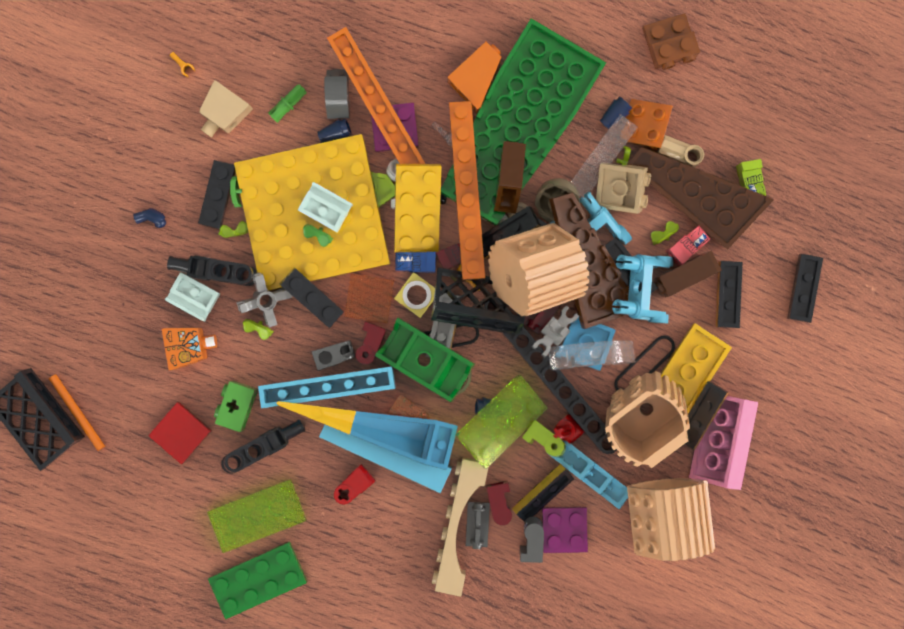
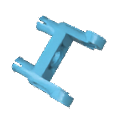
(600, 216)
(639, 302)

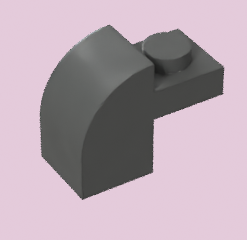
(337, 94)

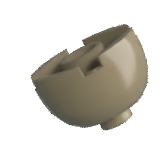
(551, 189)

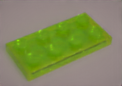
(501, 421)
(256, 516)

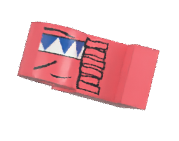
(688, 245)

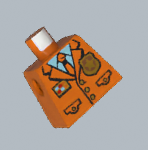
(186, 346)

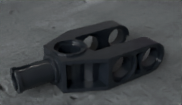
(211, 269)
(265, 444)

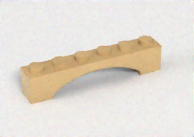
(450, 575)

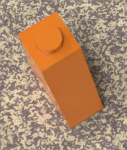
(476, 75)

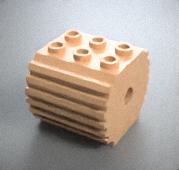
(538, 269)
(650, 436)
(671, 519)

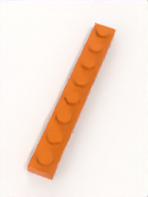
(374, 98)
(466, 190)

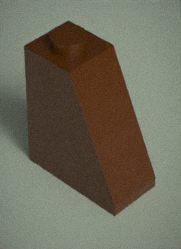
(510, 177)
(687, 274)

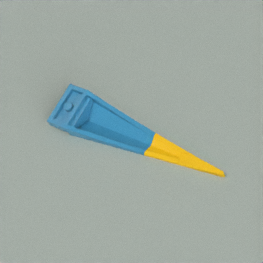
(413, 438)

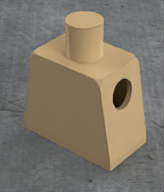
(222, 110)

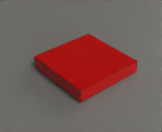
(179, 433)

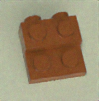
(671, 42)

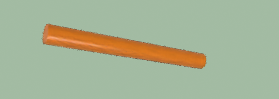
(77, 413)

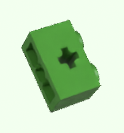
(245, 399)

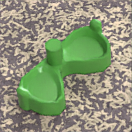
(235, 191)
(323, 238)

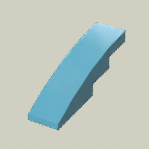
(593, 475)

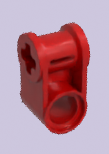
(356, 483)

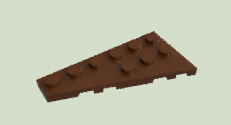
(710, 201)
(604, 277)

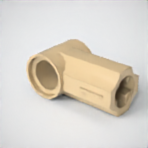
(678, 150)

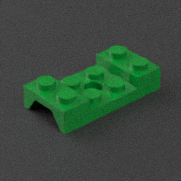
(446, 367)

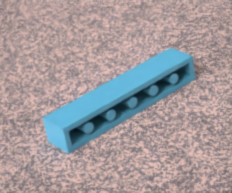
(327, 386)
(423, 474)

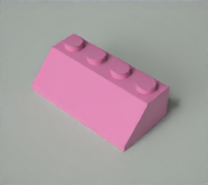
(725, 445)

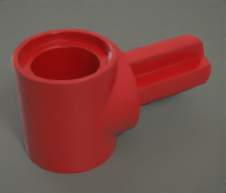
(568, 429)

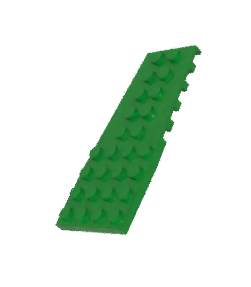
(530, 105)

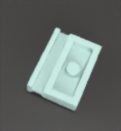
(325, 207)
(192, 296)

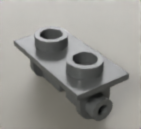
(477, 524)

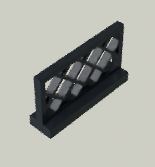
(474, 316)
(51, 411)

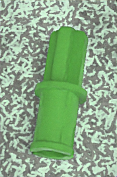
(287, 103)

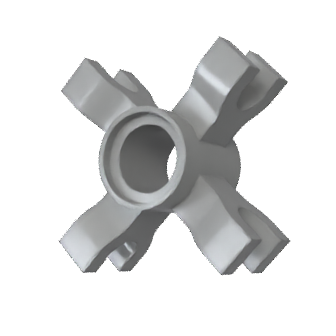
(254, 302)
(555, 331)

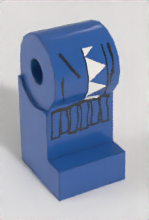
(415, 262)

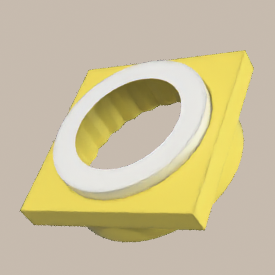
(402, 298)

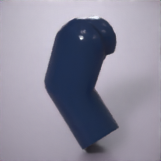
(150, 215)

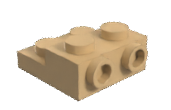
(622, 187)

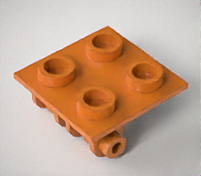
(651, 122)

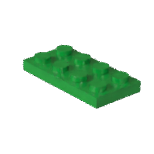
(257, 580)

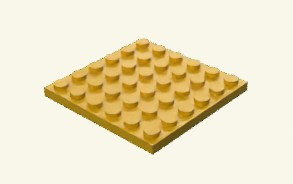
(271, 198)

